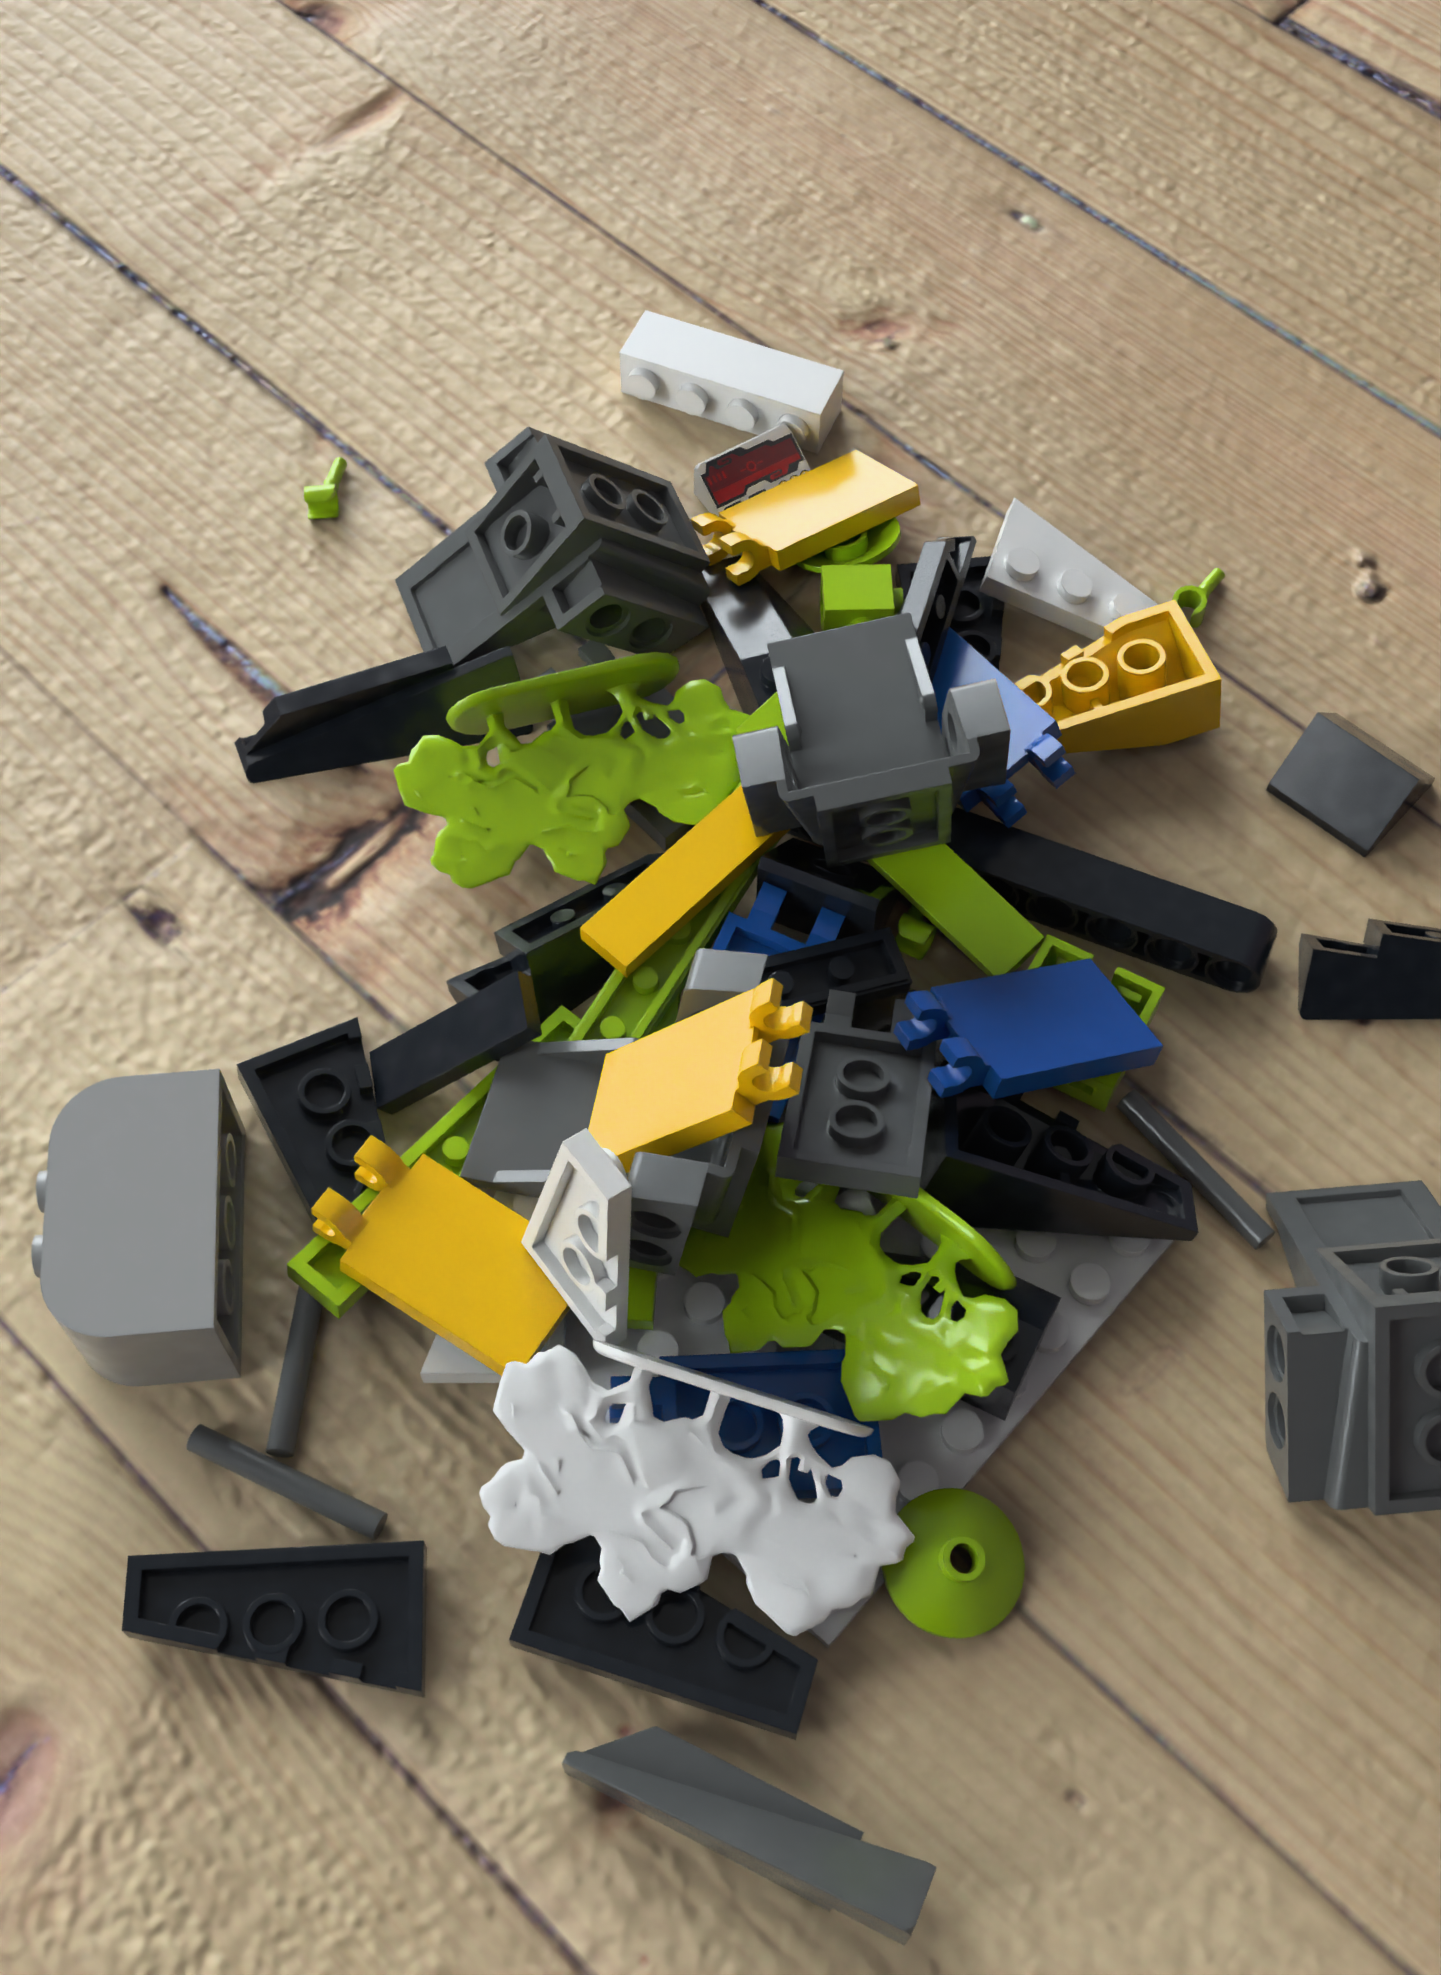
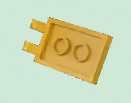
(806, 515)
(697, 1076)
(443, 1257)

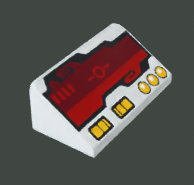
(749, 469)

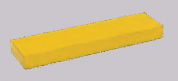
(677, 885)

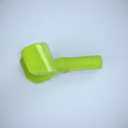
(323, 498)
(1197, 597)
(914, 934)

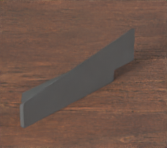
(759, 1828)

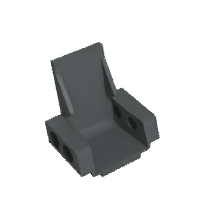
(562, 548)
(867, 744)
(549, 1094)
(1356, 1348)

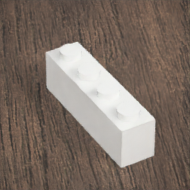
(730, 380)

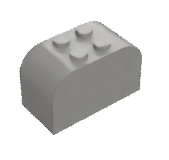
(147, 1227)

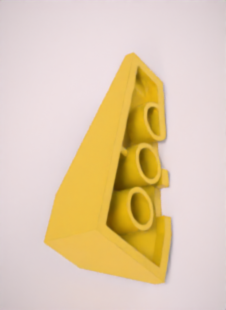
(1132, 686)

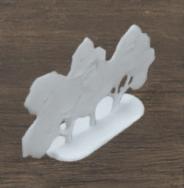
(676, 1497)

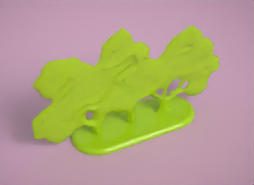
(569, 786)
(823, 1268)

